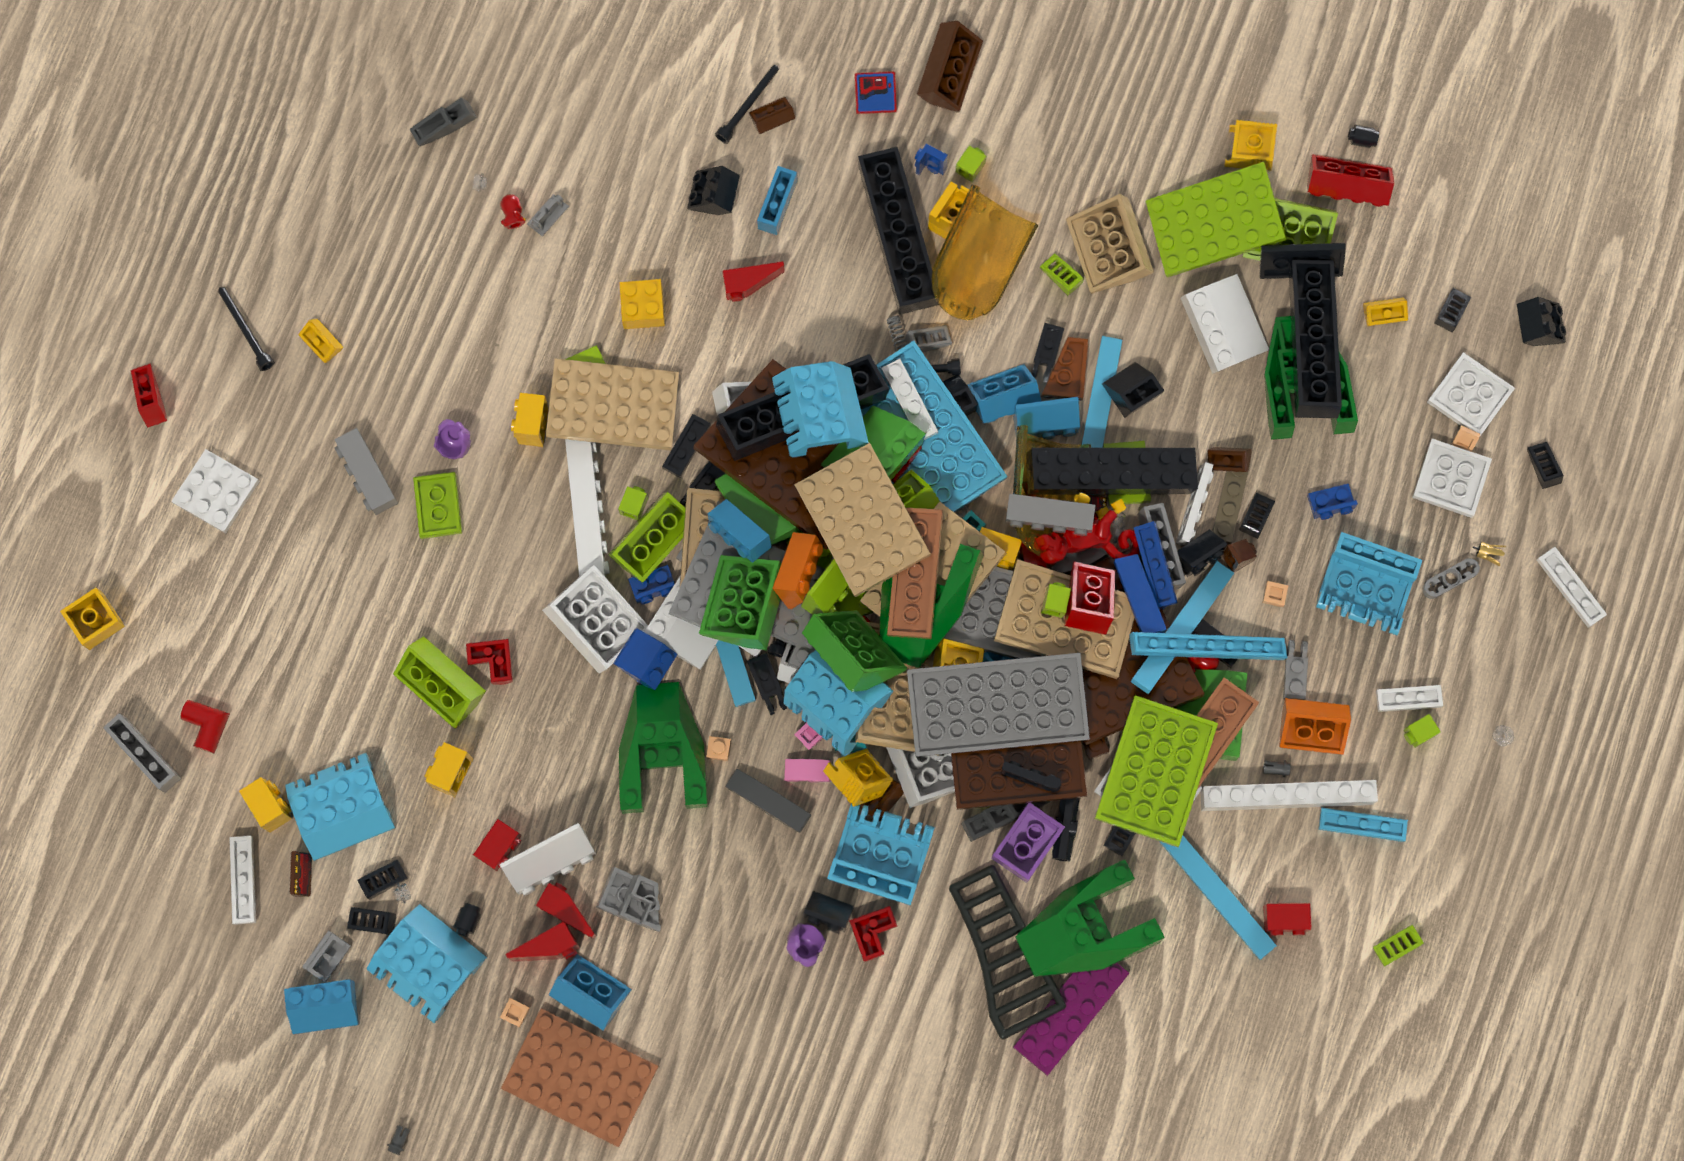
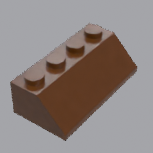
(950, 66)

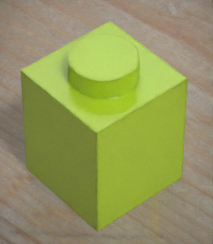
(971, 163)
(633, 503)
(1056, 600)
(1421, 731)

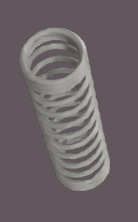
(893, 321)

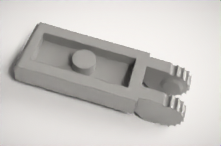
(1295, 672)

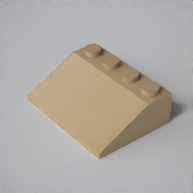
(1109, 244)

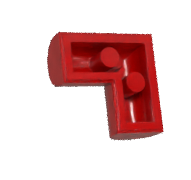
(496, 654)
(210, 721)
(866, 930)

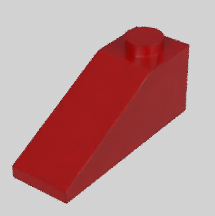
(746, 280)
(148, 396)
(561, 906)

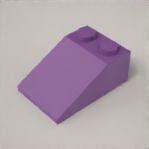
(1028, 842)

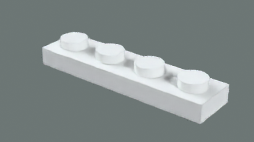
(909, 398)
(1193, 511)
(1571, 587)
(242, 880)

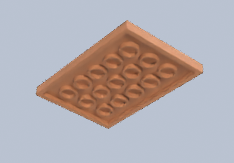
(580, 1077)

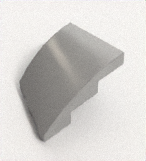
(631, 899)

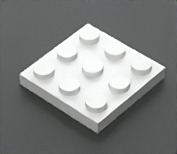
(1470, 394)
(1452, 478)
(215, 491)

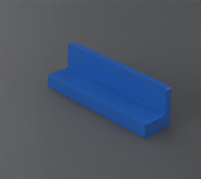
(1155, 564)
(1139, 594)

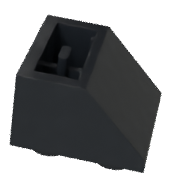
(713, 191)
(1541, 322)
(1132, 388)
(961, 394)
(1200, 552)
(828, 912)

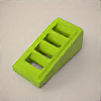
(1066, 288)
(1414, 936)

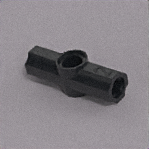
(1067, 817)

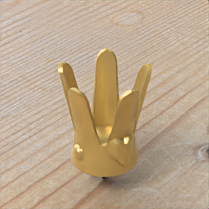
(1485, 549)

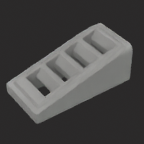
(926, 332)

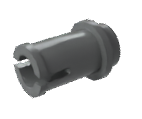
(1276, 768)
(398, 1141)

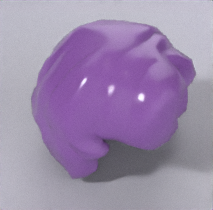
(452, 439)
(805, 944)

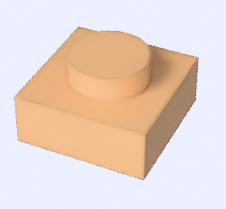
(1466, 438)
(1275, 594)
(718, 748)
(515, 1012)

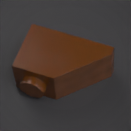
(1239, 555)

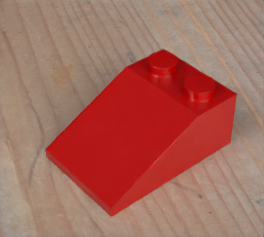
(1090, 598)
(550, 945)

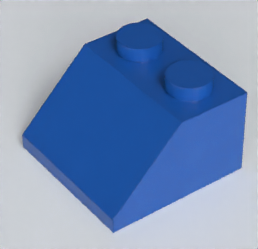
(645, 659)

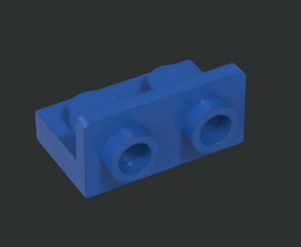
(931, 158)
(1332, 501)
(657, 584)

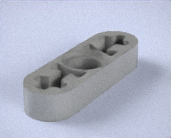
(1461, 566)

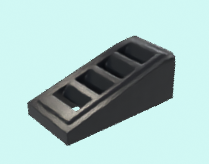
(1447, 323)
(1549, 477)
(1249, 529)
(1115, 848)
(379, 873)
(385, 922)

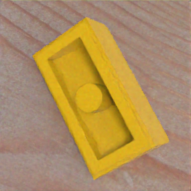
(1385, 311)
(320, 340)

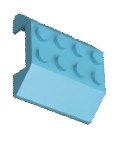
(819, 406)
(1368, 582)
(828, 703)
(339, 807)
(880, 855)
(425, 961)

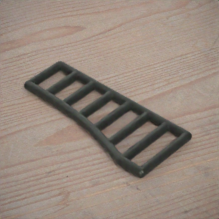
(987, 968)

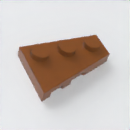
(1069, 372)

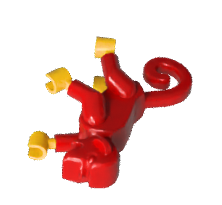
(1056, 545)

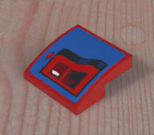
(875, 92)

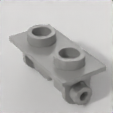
(548, 214)

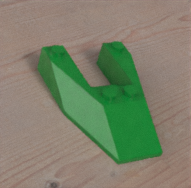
(1280, 382)
(948, 608)
(661, 735)
(1073, 935)

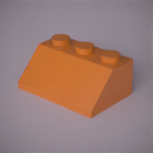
(797, 568)
(1314, 726)

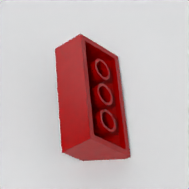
(1350, 180)

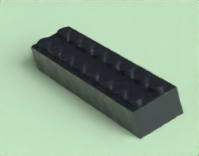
(897, 229)
(1314, 339)
(759, 422)
(1111, 471)

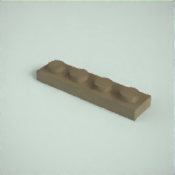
(1229, 505)

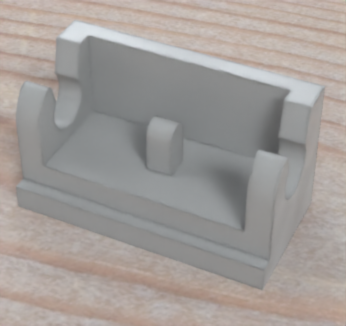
(326, 956)

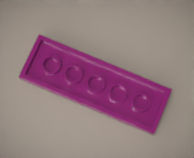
(1084, 997)

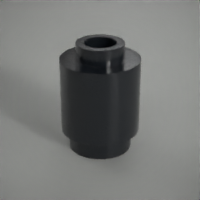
(1363, 136)
(467, 919)

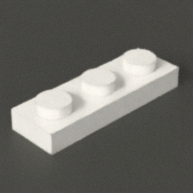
(1409, 698)

